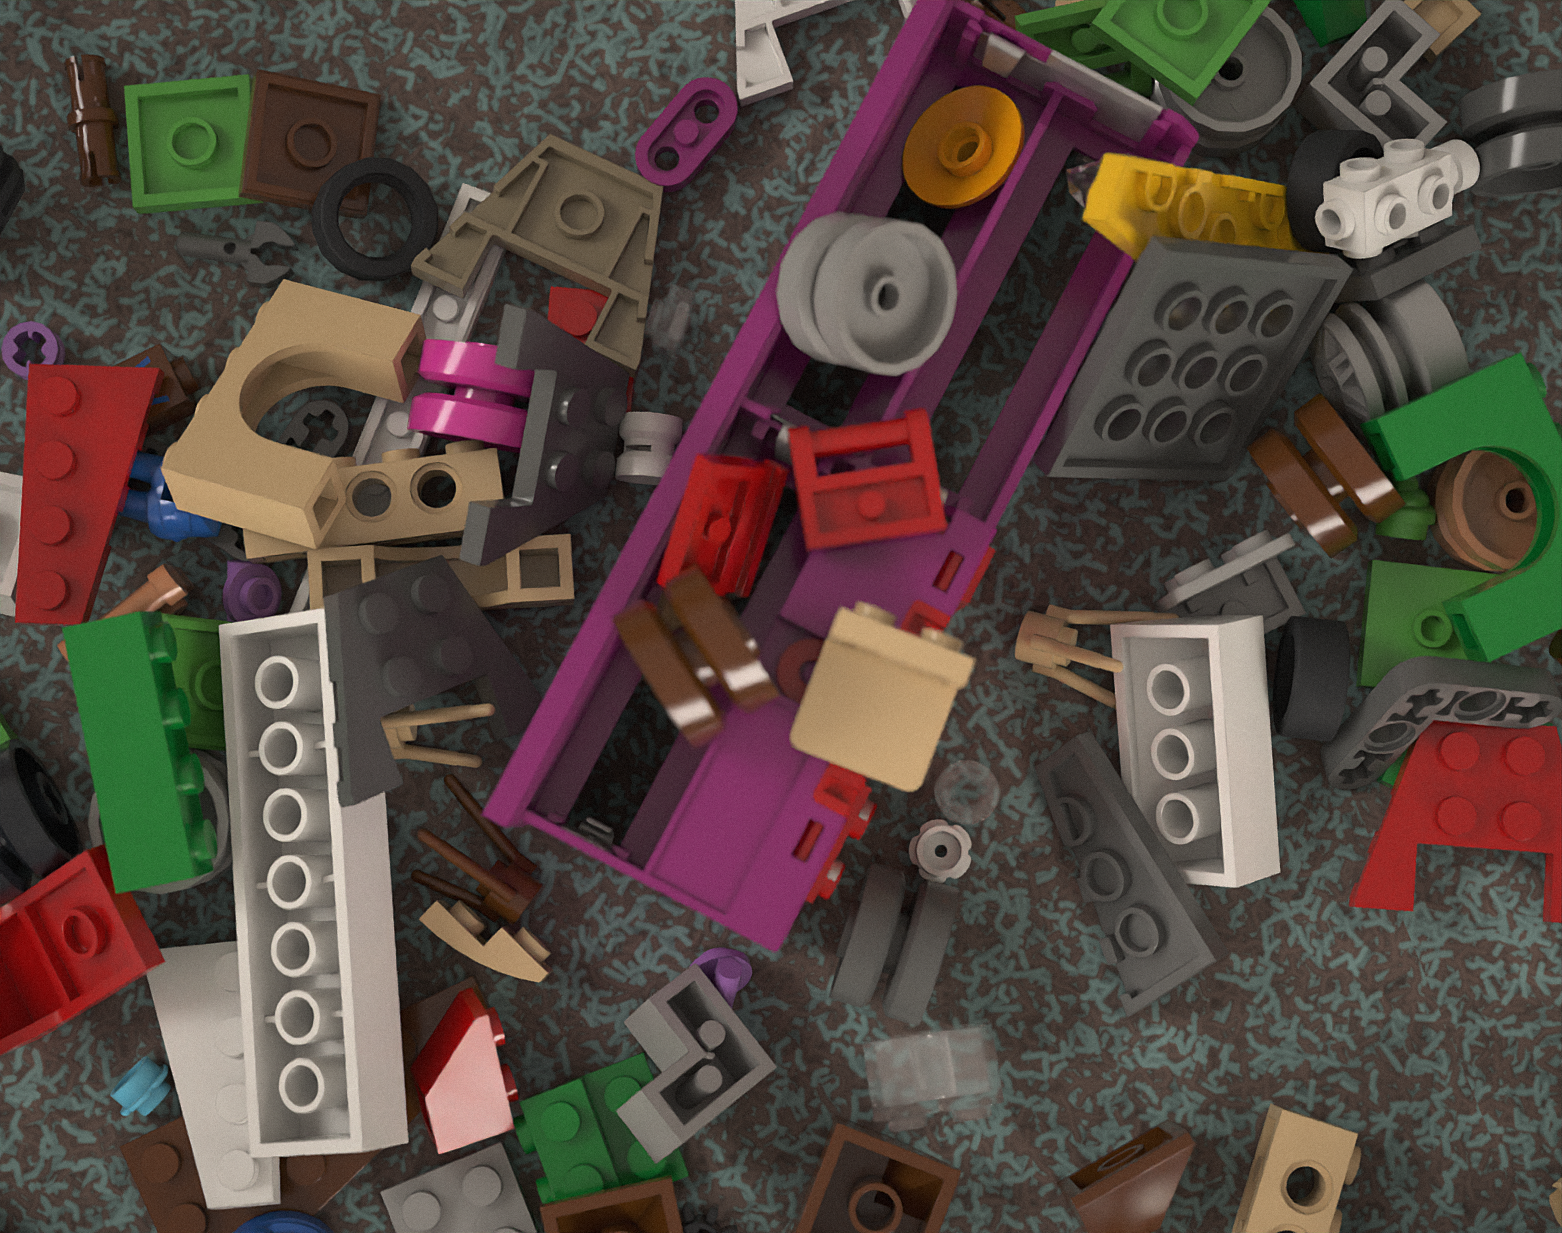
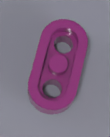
(682, 134)

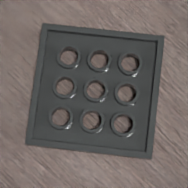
(1179, 413)

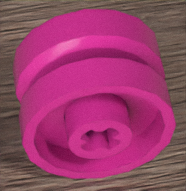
(482, 398)

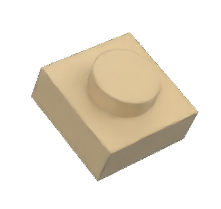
(1447, 17)

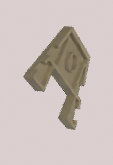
(571, 218)

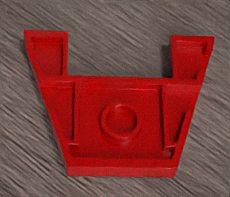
(1471, 792)

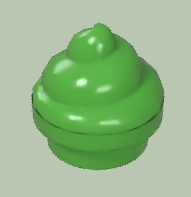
(1419, 516)

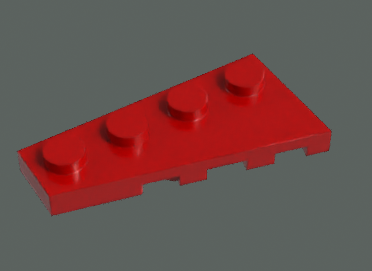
(74, 483)

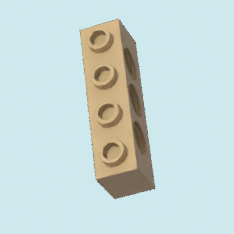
(407, 519)
(1286, 1144)

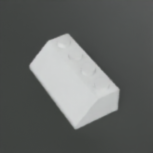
(1200, 742)

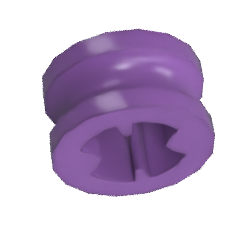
(13, 352)

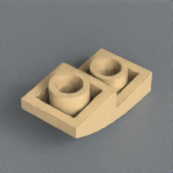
(506, 952)

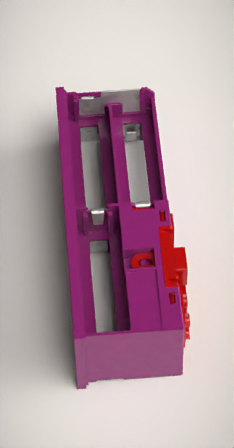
(748, 817)

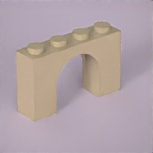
(296, 343)

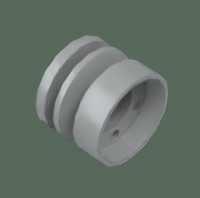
(1386, 353)

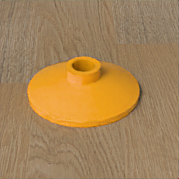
(963, 147)

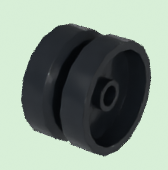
(34, 821)

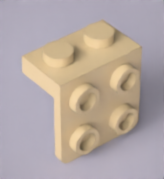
(880, 697)

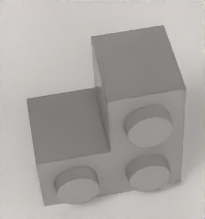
(1363, 80)
(703, 1061)

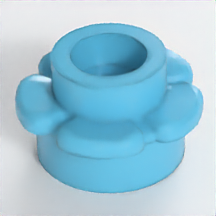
(141, 1087)

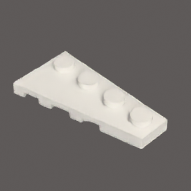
(203, 1037)

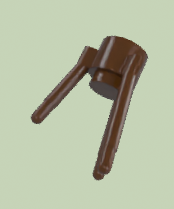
(505, 887)

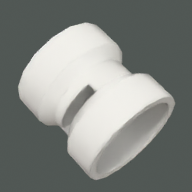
(647, 446)

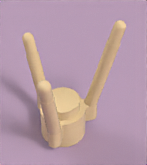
(1050, 643)
(402, 727)

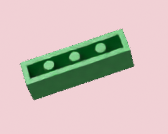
(140, 750)

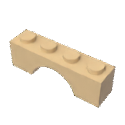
(524, 578)

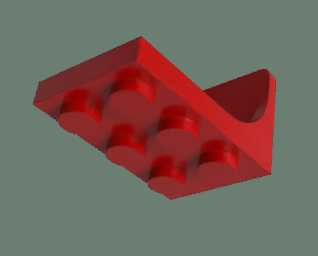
(68, 948)

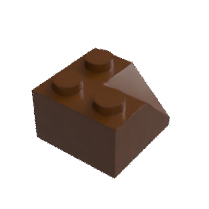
(875, 1185)

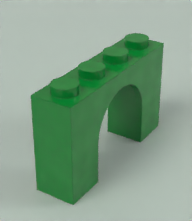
(1505, 415)

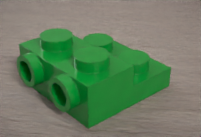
(583, 1137)

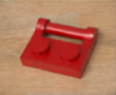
(868, 502)

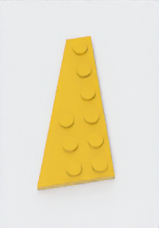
(1155, 198)

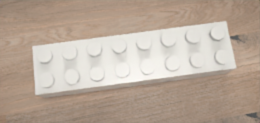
(307, 905)

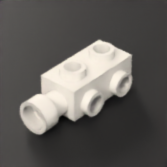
(1393, 195)

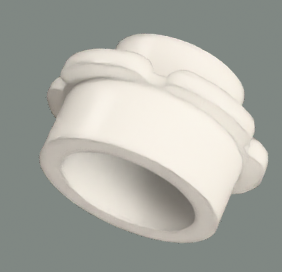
(923, 854)

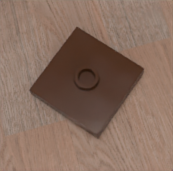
(302, 136)

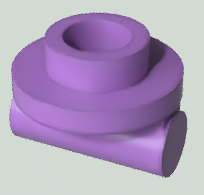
(250, 591)
(727, 971)

